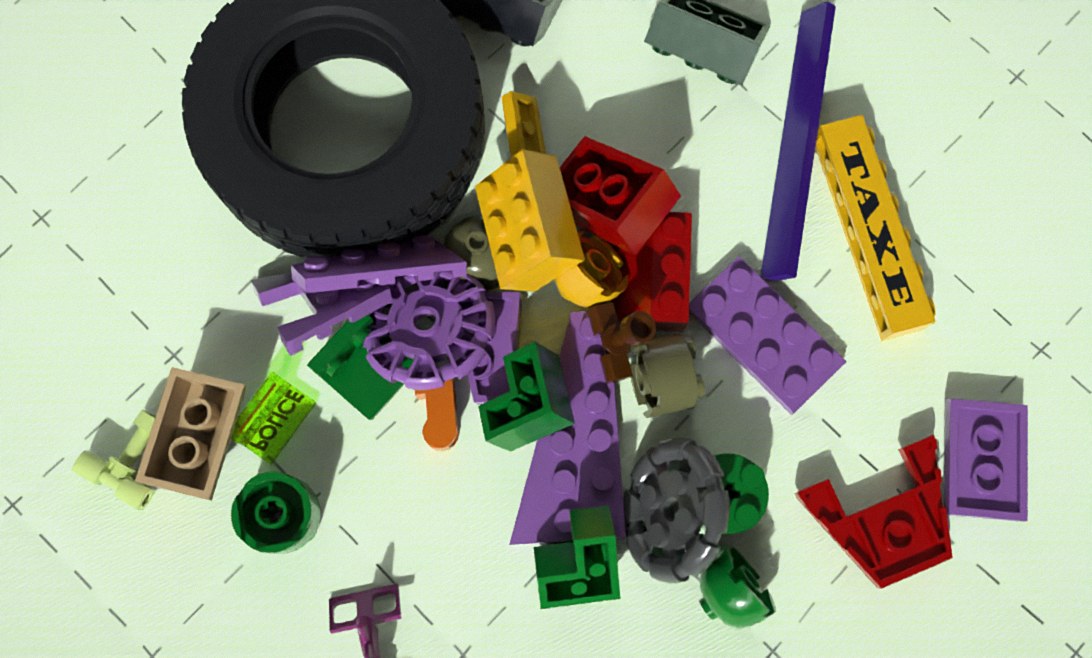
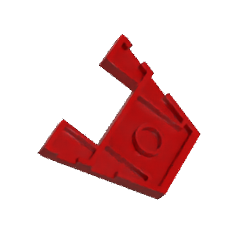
(896, 534)

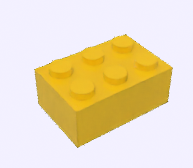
(529, 221)

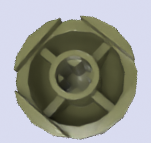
(471, 243)

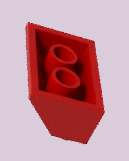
(659, 275)

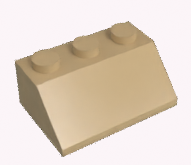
(191, 433)

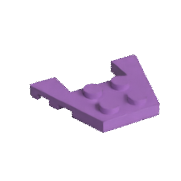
(326, 306)

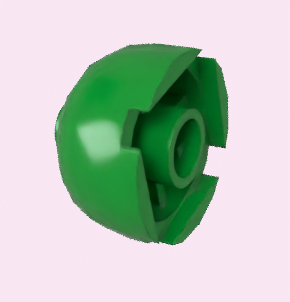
(733, 591)

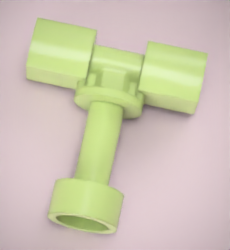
(119, 472)

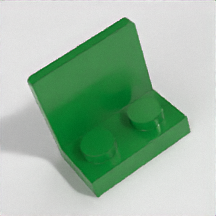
(346, 369)

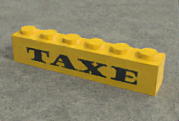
(874, 228)

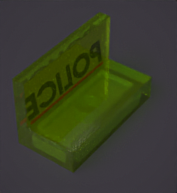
(272, 418)

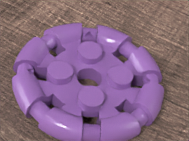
(438, 341)

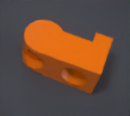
(442, 421)

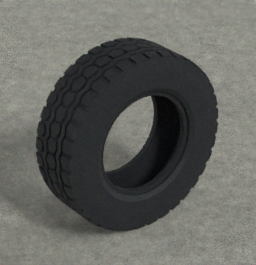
(405, 192)

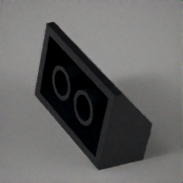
(519, 19)

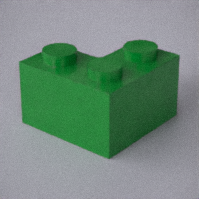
(535, 403)
(582, 568)

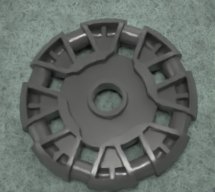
(697, 485)

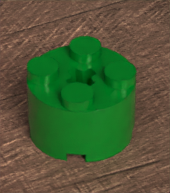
(749, 491)
(260, 498)

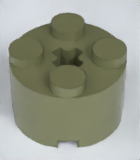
(666, 375)

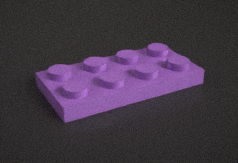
(765, 335)

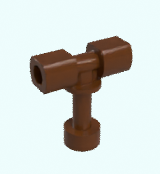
(618, 338)

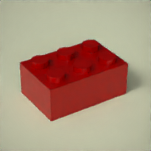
(616, 194)

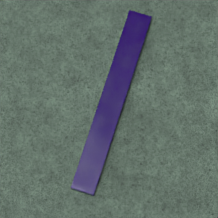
(798, 144)

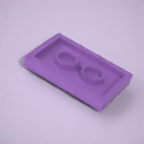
(986, 460)

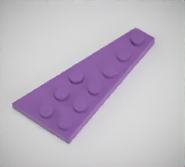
(578, 463)

